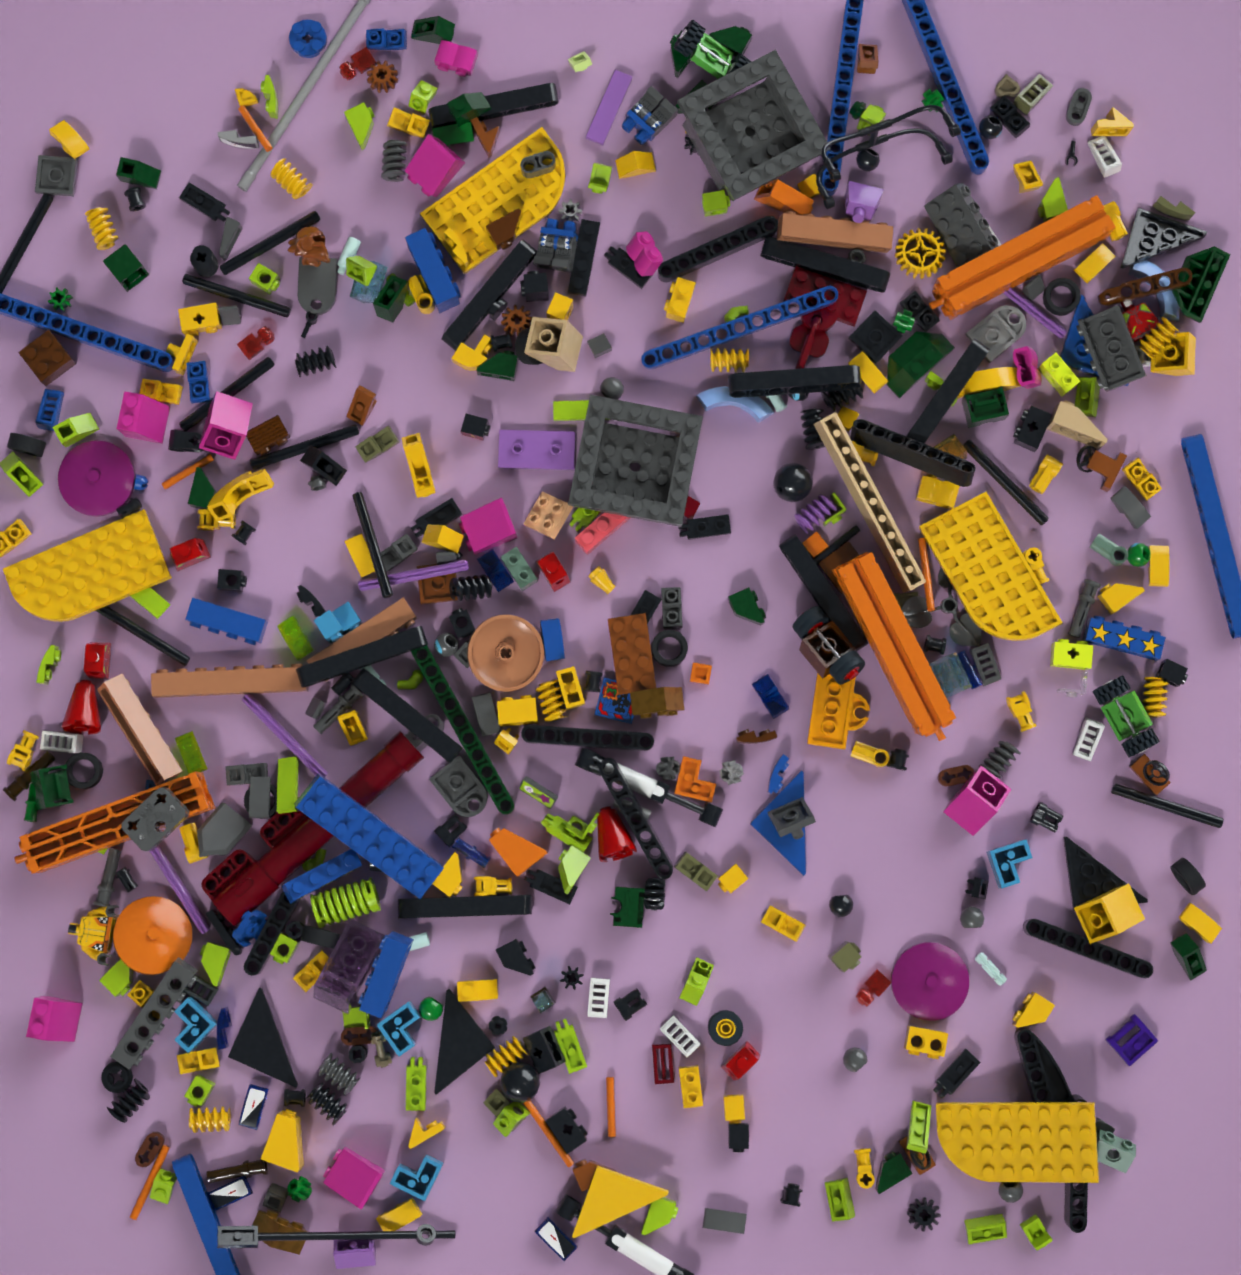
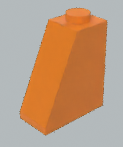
(784, 198)
(515, 850)

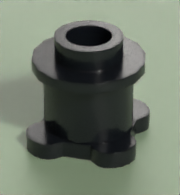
(898, 759)
(791, 1195)

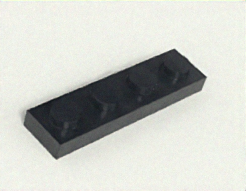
(584, 257)

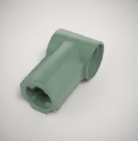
(1107, 548)

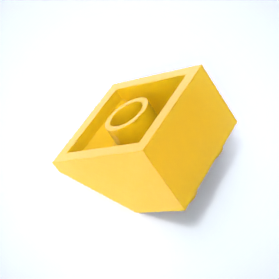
(1177, 357)

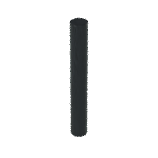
(837, 544)

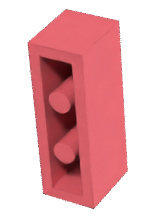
(599, 531)

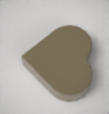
(1007, 87)

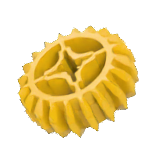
(926, 251)

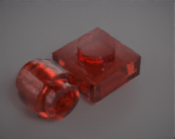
(361, 60)
(252, 346)
(876, 984)

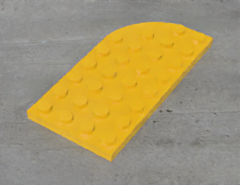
(495, 193)
(90, 570)
(990, 571)
(1021, 1140)

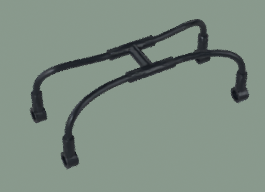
(873, 130)

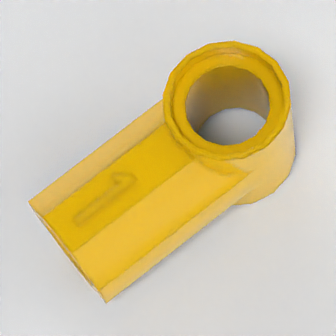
(1113, 211)
(421, 293)
(1047, 471)
(867, 754)
(190, 840)

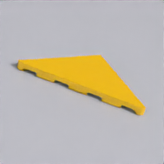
(612, 1197)

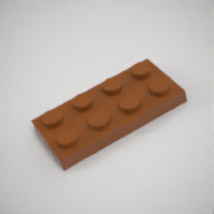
(631, 653)

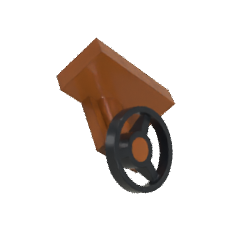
(1101, 464)
(1151, 773)
(921, 1161)

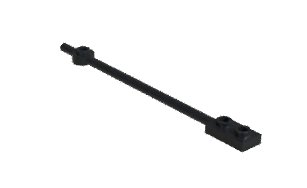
(248, 1236)

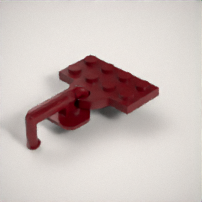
(811, 336)

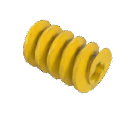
(289, 180)
(100, 228)
(1158, 338)
(729, 360)
(1155, 697)
(551, 701)
(505, 1056)
(209, 1120)

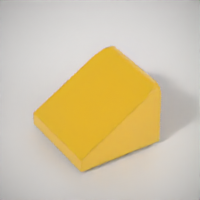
(809, 186)
(847, 417)

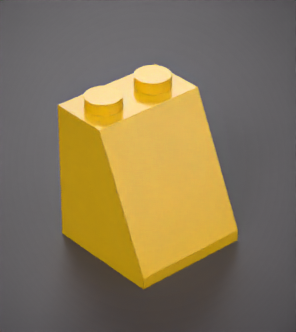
(1109, 913)
(285, 1142)

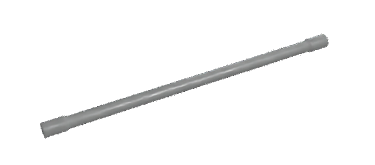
(250, 175)

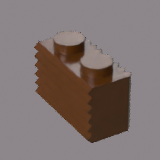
(268, 435)

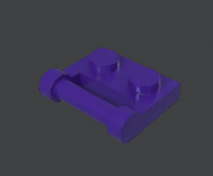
(1134, 1046)

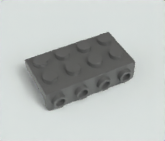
(961, 224)
(1111, 349)

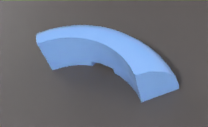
(1168, 305)
(720, 397)

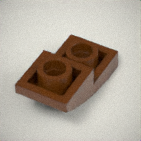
(750, 737)

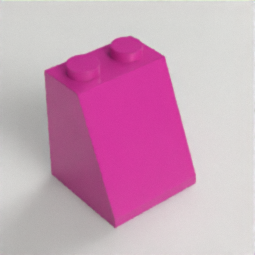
(433, 166)
(142, 418)
(226, 425)
(487, 527)
(977, 800)
(54, 1019)
(353, 1177)

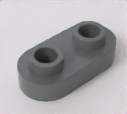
(1077, 107)

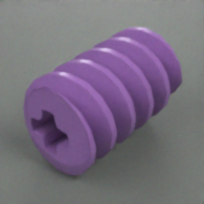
(815, 512)

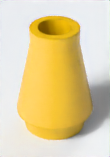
(601, 579)

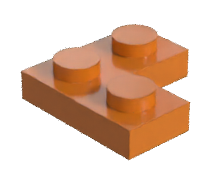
(688, 782)

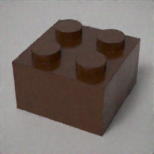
(47, 358)

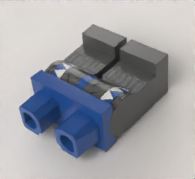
(649, 116)
(556, 246)

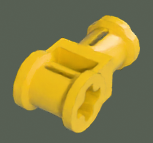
(865, 454)
(208, 522)
(1036, 564)
(1021, 710)
(23, 751)
(490, 886)
(864, 1167)

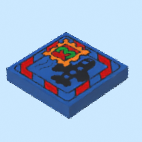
(612, 705)

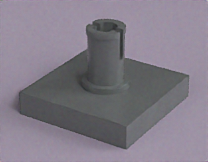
(792, 818)

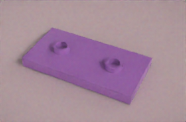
(536, 450)

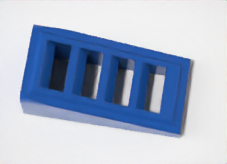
(41, 420)

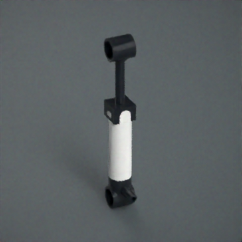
(648, 786)
(626, 1244)

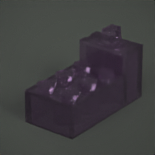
(348, 966)

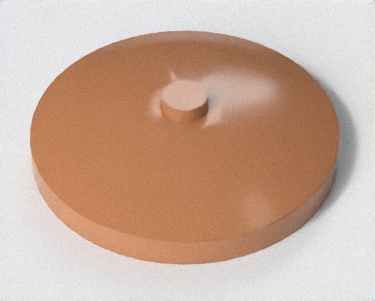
(505, 653)

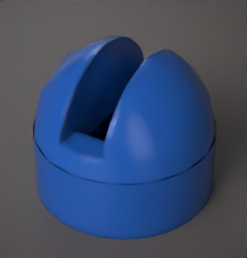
(140, 482)

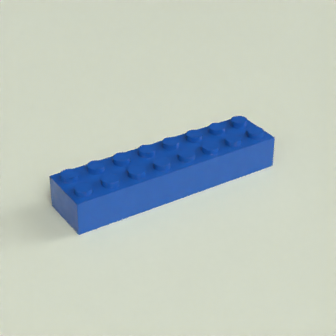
(368, 836)

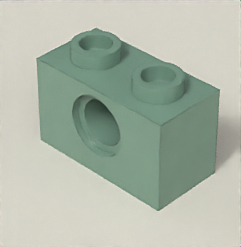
(519, 569)
(1119, 1158)

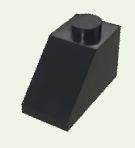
(323, 465)

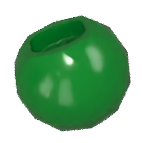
(1138, 554)
(430, 1009)

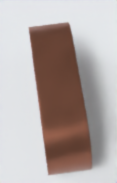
(955, 770)
(357, 1030)
(153, 1151)

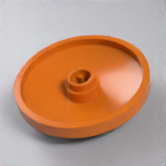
(152, 935)

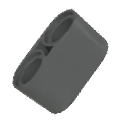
(539, 167)

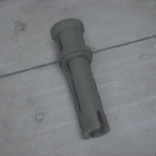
(1086, 599)
(345, 702)
(106, 886)

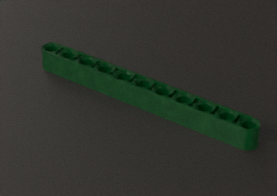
(461, 731)

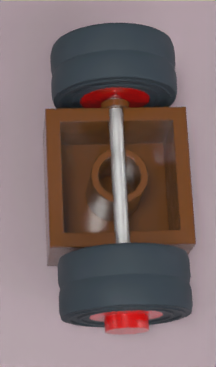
(827, 646)

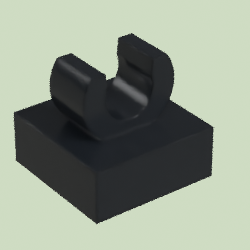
(979, 888)

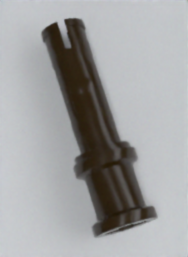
(22, 782)
(246, 1169)

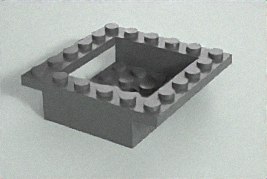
(775, 111)
(607, 450)

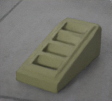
(1025, 103)

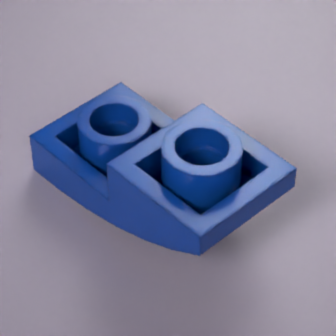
(386, 40)
(198, 382)
(552, 639)
(775, 780)

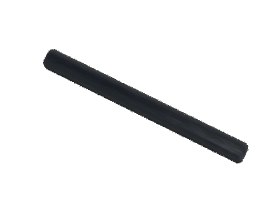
(24, 240)
(269, 243)
(236, 295)
(231, 390)
(302, 447)
(1006, 483)
(372, 545)
(144, 635)
(1166, 805)

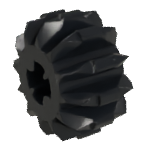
(654, 894)
(928, 1219)

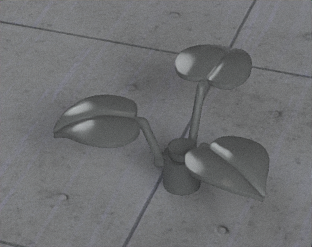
(962, 632)

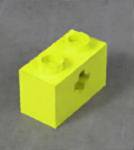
(1059, 374)
(1060, 655)

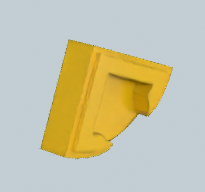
(245, 97)

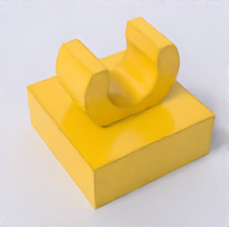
(506, 741)

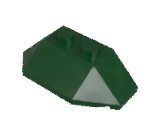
(1206, 271)
(915, 359)

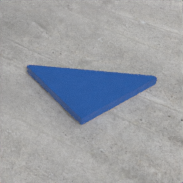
(1073, 350)
(787, 846)

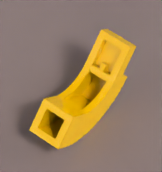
(990, 380)
(418, 465)
(236, 491)

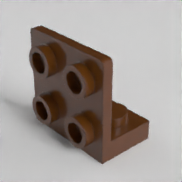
(837, 558)

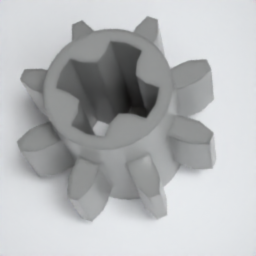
(570, 205)
(731, 772)

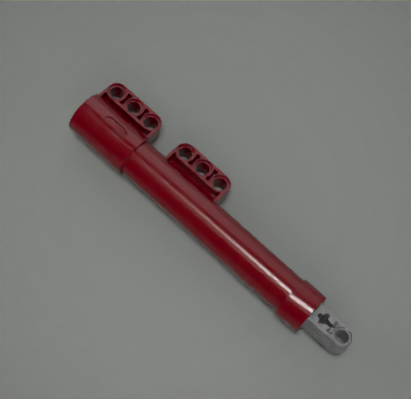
(302, 837)

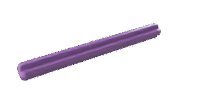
(1036, 312)
(416, 574)
(283, 735)
(180, 890)

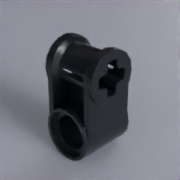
(183, 441)

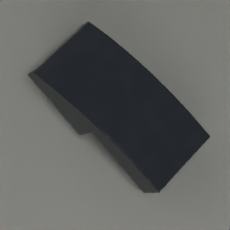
(1010, 117)
(924, 314)
(308, 598)

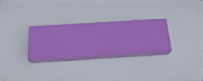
(609, 107)

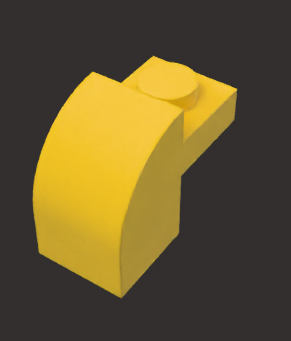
(471, 359)

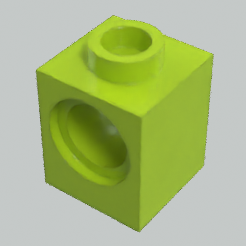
(715, 203)
(261, 271)
(291, 943)
(205, 1084)

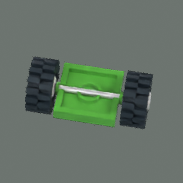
(707, 52)
(1126, 716)

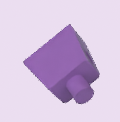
(861, 201)

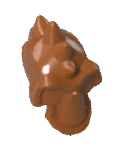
(310, 246)

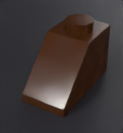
(504, 229)

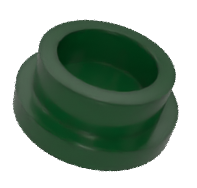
(857, 109)

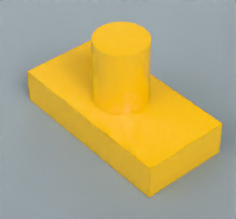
(183, 354)

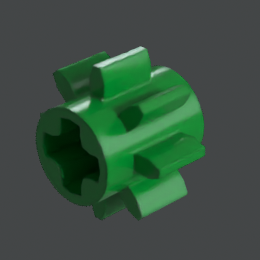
(932, 98)
(65, 301)
(904, 321)
(299, 1189)

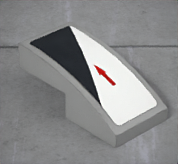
(233, 139)

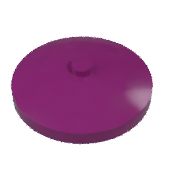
(96, 478)
(930, 981)

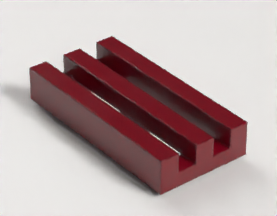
(661, 1047)

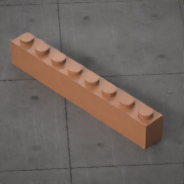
(226, 681)

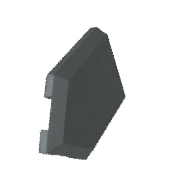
(221, 831)

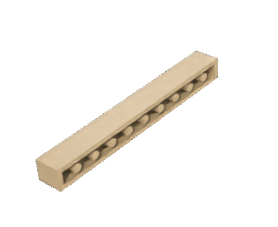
(869, 502)

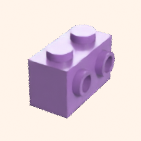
(354, 1253)

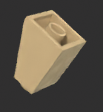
(554, 343)

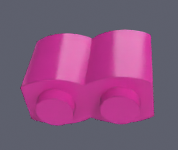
(455, 58)
(644, 253)
(1027, 372)

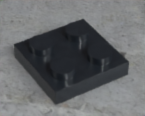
(875, 337)

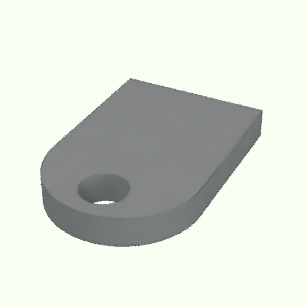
(997, 331)

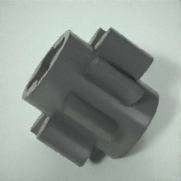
(668, 768)

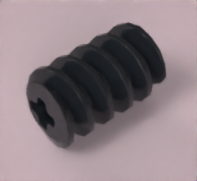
(204, 261)
(315, 361)
(837, 397)
(812, 416)
(470, 586)
(129, 1102)
(327, 1103)

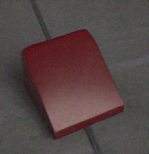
(691, 507)

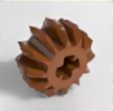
(375, 79)
(509, 320)

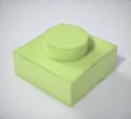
(580, 62)

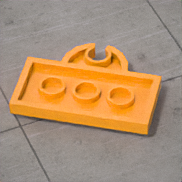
(834, 713)

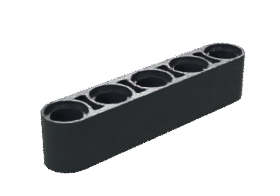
(265, 939)

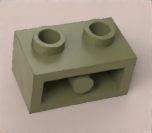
(846, 956)

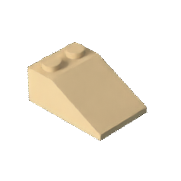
(1074, 424)

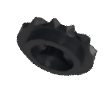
(108, 1079)

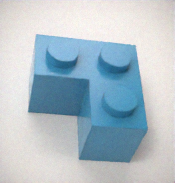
(338, 622)
(1003, 861)
(199, 1024)
(395, 1026)
(417, 1182)

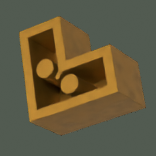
(658, 700)
(270, 1223)

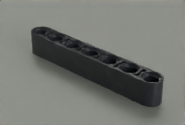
(504, 104)
(711, 255)
(825, 264)
(490, 293)
(794, 381)
(948, 391)
(913, 453)
(821, 590)
(361, 656)
(407, 715)
(578, 734)
(643, 825)
(465, 906)
(1097, 948)
(1076, 1192)

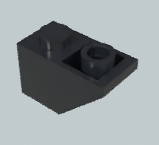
(513, 957)

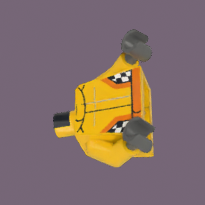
(96, 932)

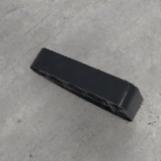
(1050, 1078)

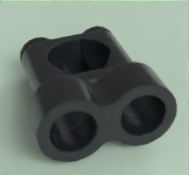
(1041, 812)
(447, 837)
(623, 1007)

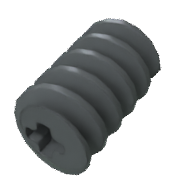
(392, 160)
(1001, 758)
(338, 1074)

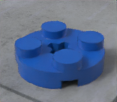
(300, 30)
(250, 927)

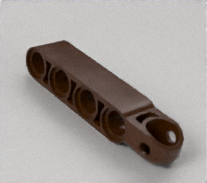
(1117, 297)

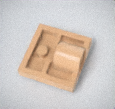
(548, 515)

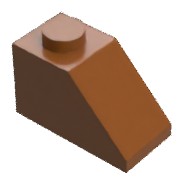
(584, 1172)

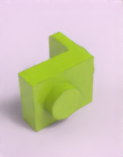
(422, 96)
(600, 178)
(163, 1186)
(1036, 1232)

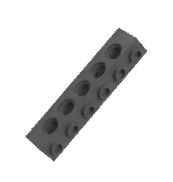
(123, 1052)

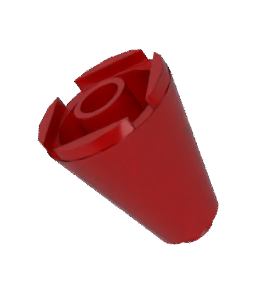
(82, 710)
(613, 836)

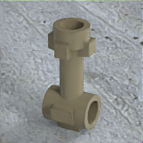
(382, 1058)

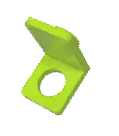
(837, 517)
(585, 827)
(356, 1018)
(508, 1118)

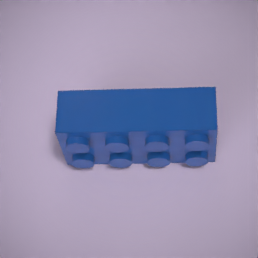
(431, 267)
(386, 974)

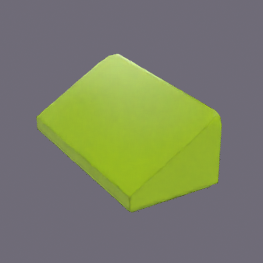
(360, 269)
(1087, 396)
(840, 1199)
(985, 1228)

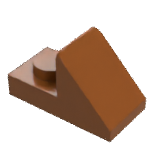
(867, 59)
(488, 139)
(361, 405)

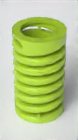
(346, 909)

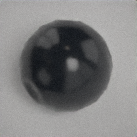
(793, 482)
(519, 1082)

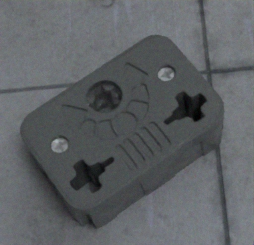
(149, 816)

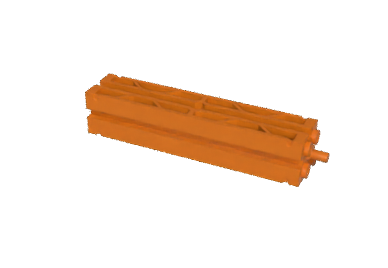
(1022, 258)
(894, 645)
(102, 826)

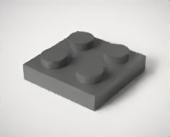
(56, 175)

